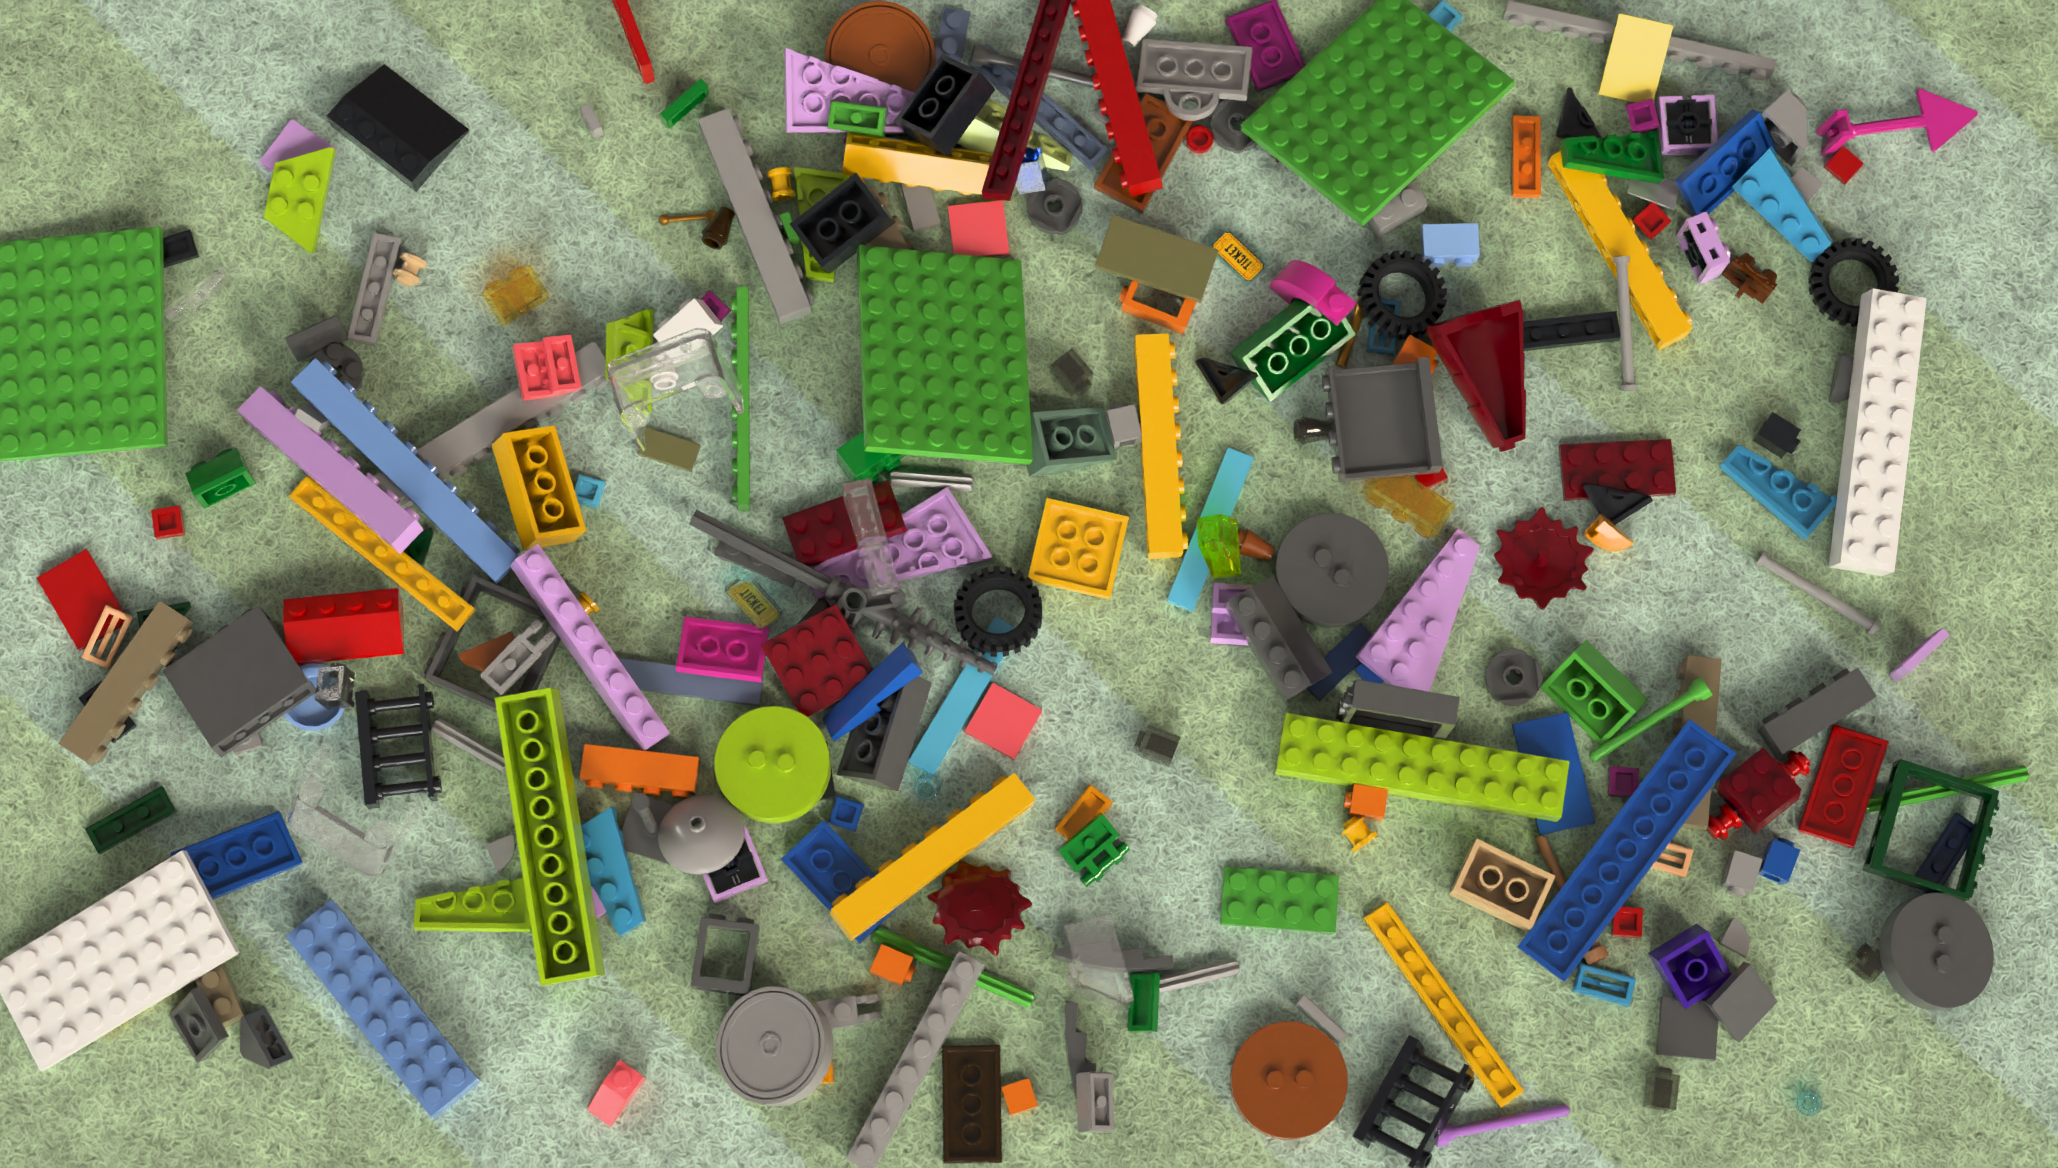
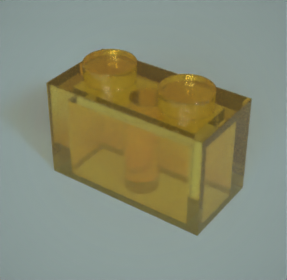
(515, 295)

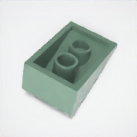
(1069, 440)

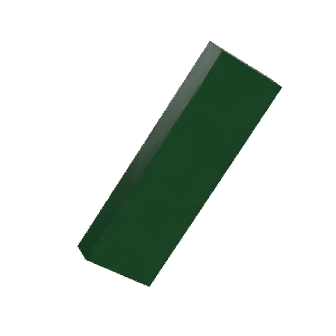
(130, 820)

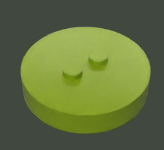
(773, 764)

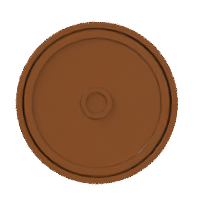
(882, 43)
(1288, 1080)

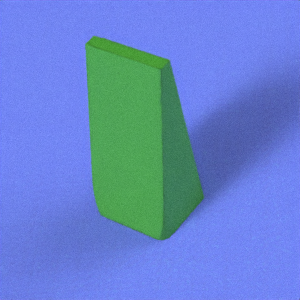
(857, 118)

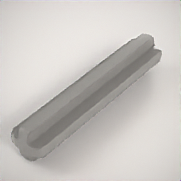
(931, 480)
(469, 743)
(1199, 975)

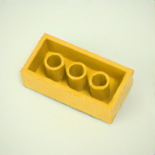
(538, 487)

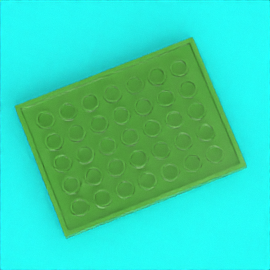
(1377, 107)
(82, 344)
(943, 355)

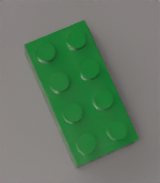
(861, 464)

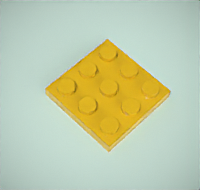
(1078, 548)

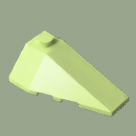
(985, 129)

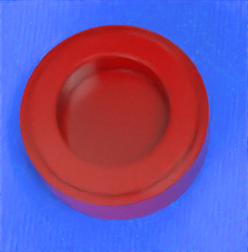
(1199, 139)

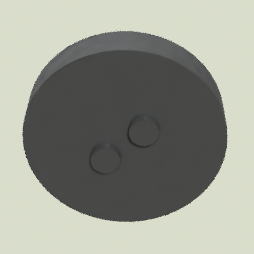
(1332, 570)
(1936, 952)

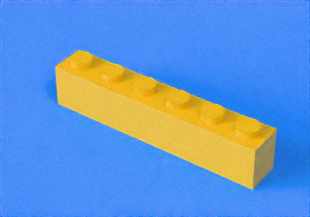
(915, 164)

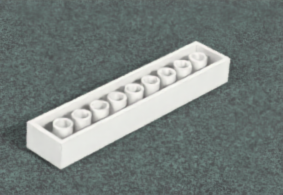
(1877, 432)

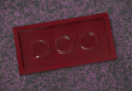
(1623, 465)
(827, 529)

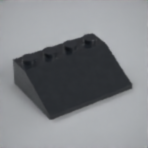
(397, 126)

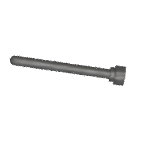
(983, 56)

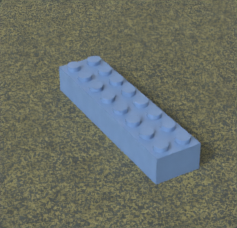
(383, 1009)

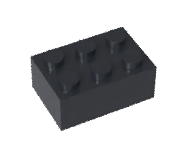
(945, 104)
(842, 222)

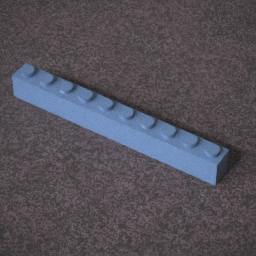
(405, 470)

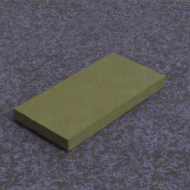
(1156, 258)

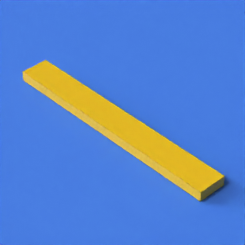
(396, 566)
(1443, 1004)

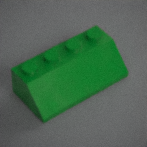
(1289, 347)

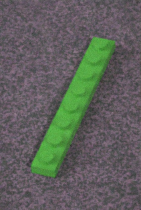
(741, 437)

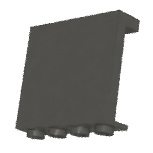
(1382, 421)
(239, 681)

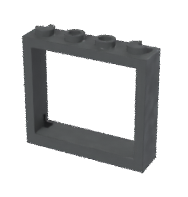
(448, 640)
(1398, 709)

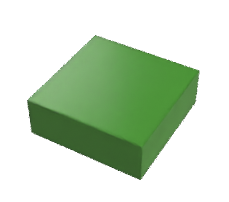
(786, 219)

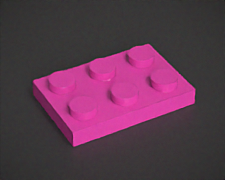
(722, 649)

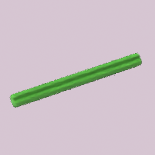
(1932, 791)
(943, 962)

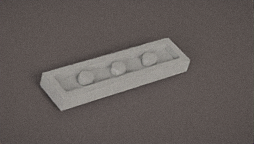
(374, 289)

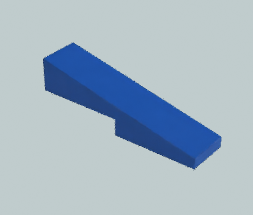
(863, 700)

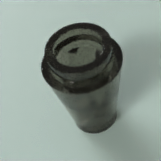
(1310, 430)

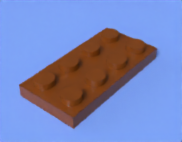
(1166, 137)

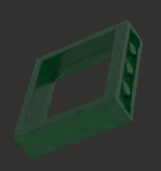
(1886, 818)

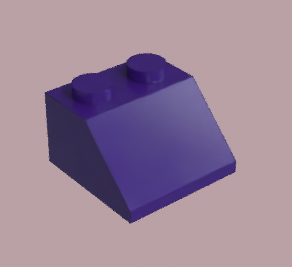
(1690, 965)

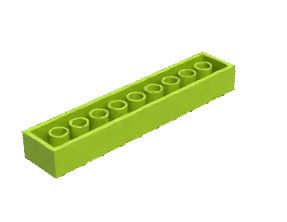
(1422, 767)
(549, 836)

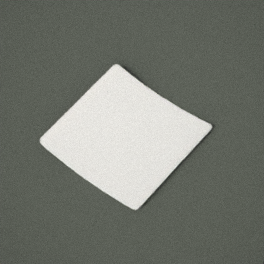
(1662, 194)

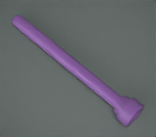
(1451, 1132)

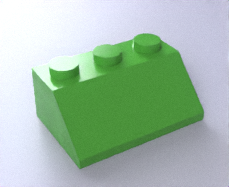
(1594, 693)

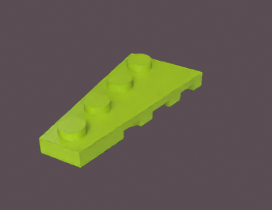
(812, 187)
(479, 909)

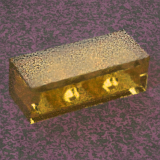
(1410, 503)

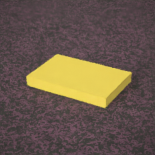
(1635, 58)

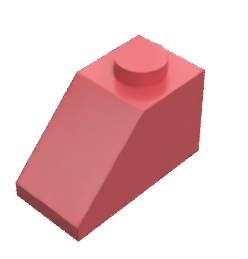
(615, 1093)

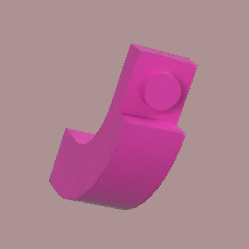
(1313, 286)

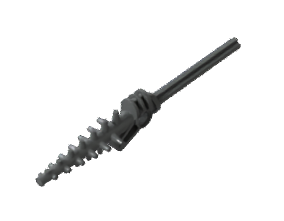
(878, 607)

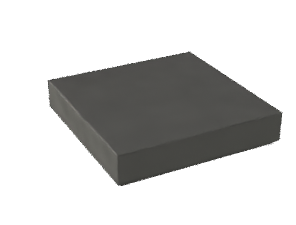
(311, 339)
(1741, 1001)
(198, 1024)
(1686, 1031)

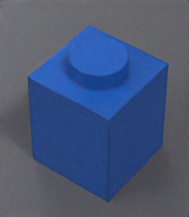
(1779, 860)

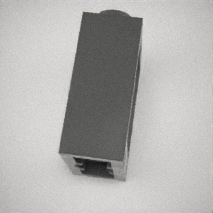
(718, 984)

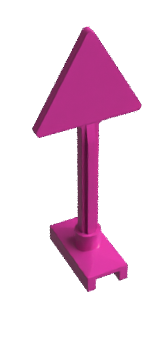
(1938, 117)

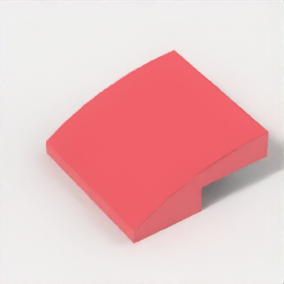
(546, 367)

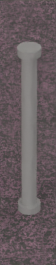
(1625, 323)
(1818, 593)

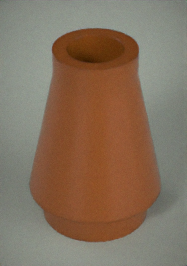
(1254, 546)

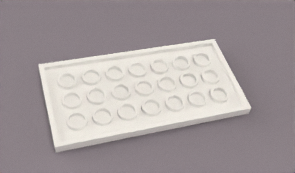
(114, 960)

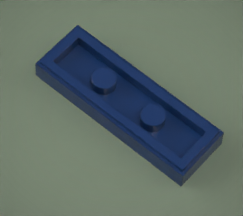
(1341, 661)
(1946, 851)

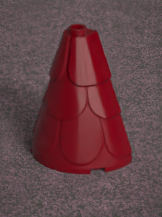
(1487, 368)

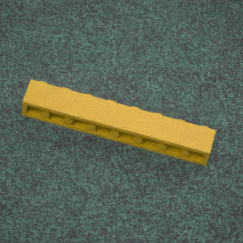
(1616, 237)
(1158, 446)
(932, 856)

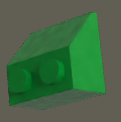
(219, 477)

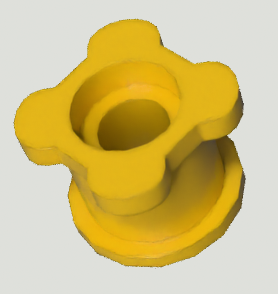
(1358, 832)

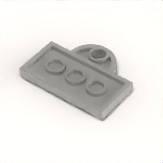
(1194, 74)

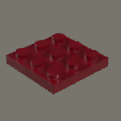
(818, 660)

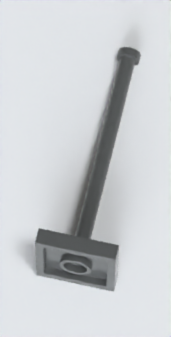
(642, 826)

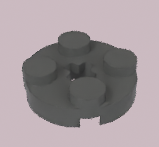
(1222, 126)
(1056, 222)
(344, 357)
(1523, 665)

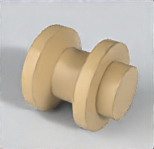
(407, 274)

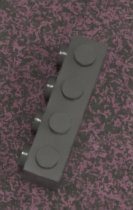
(1817, 712)

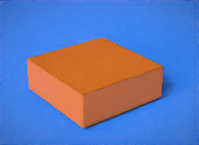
(1019, 1096)

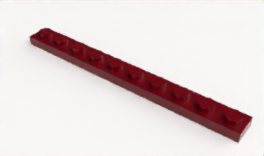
(1025, 99)

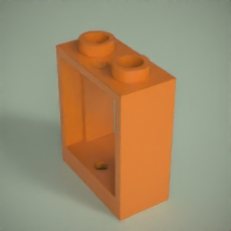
(1176, 324)

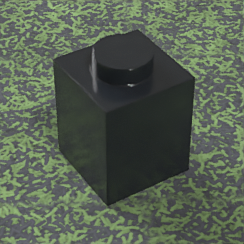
(1778, 435)

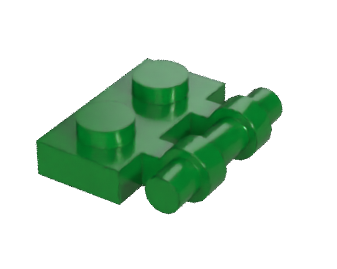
(1087, 844)

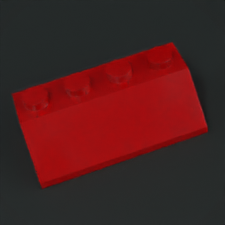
(344, 626)

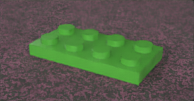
(1279, 900)

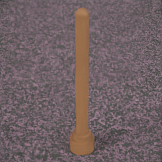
(1597, 951)

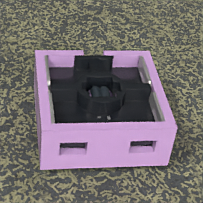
(1686, 125)
(1703, 247)
(737, 878)

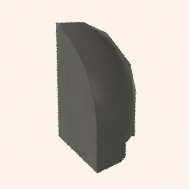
(1841, 379)

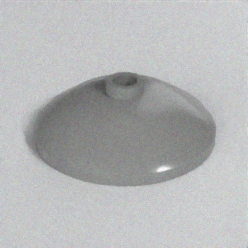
(702, 847)

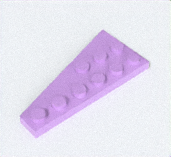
(814, 84)
(935, 541)
(1415, 632)

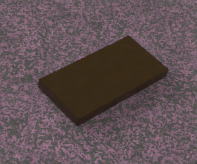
(971, 1104)

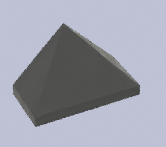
(262, 1041)

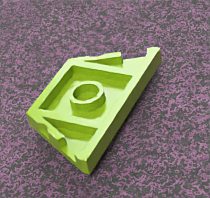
(299, 195)
(628, 336)

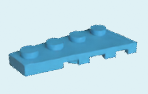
(1778, 200)
(1788, 498)
(611, 872)

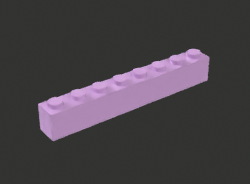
(331, 470)
(589, 648)

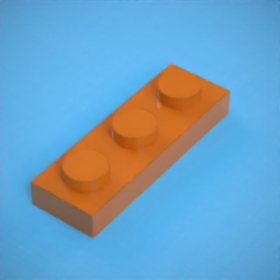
(1526, 156)

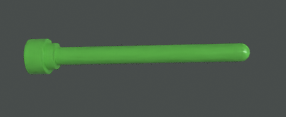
(1696, 691)

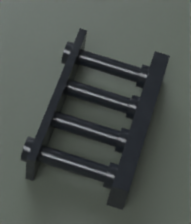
(370, 735)
(1398, 1080)

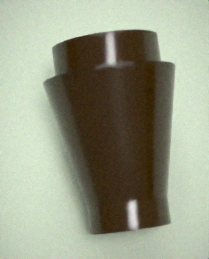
(718, 229)

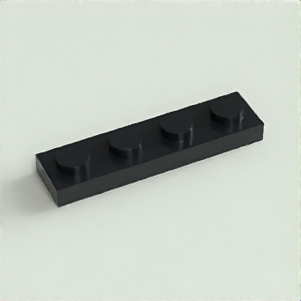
(1570, 331)

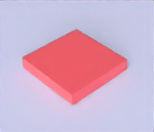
(979, 229)
(1003, 721)

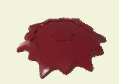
(1542, 559)
(979, 906)

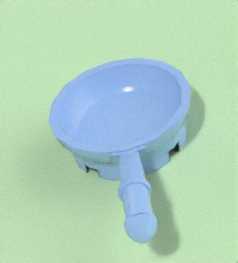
(310, 713)

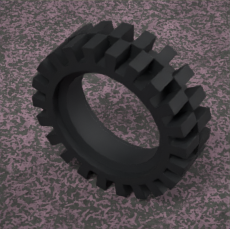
(1849, 251)
(1422, 274)
(1005, 641)

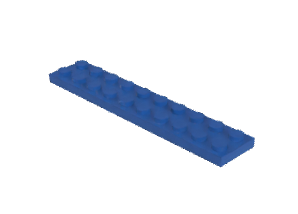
(1626, 850)

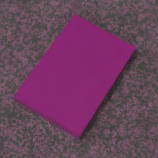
(1273, 47)

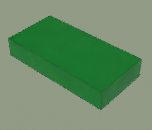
(684, 104)
(1145, 1007)

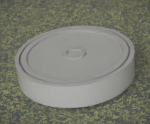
(774, 1046)

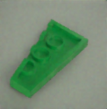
(1619, 156)

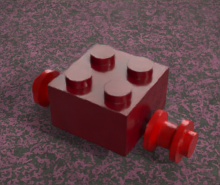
(1758, 792)

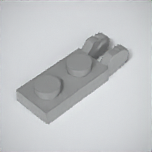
(516, 659)
(843, 1011)

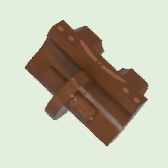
(1749, 279)

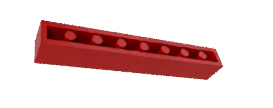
(1119, 96)

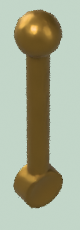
(664, 219)

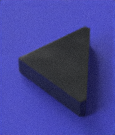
(1575, 119)
(1225, 379)
(1615, 503)

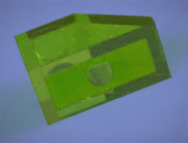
(1219, 544)

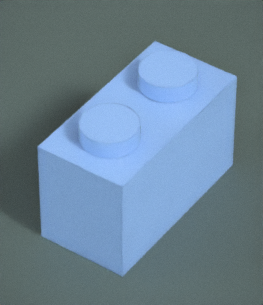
(1449, 244)

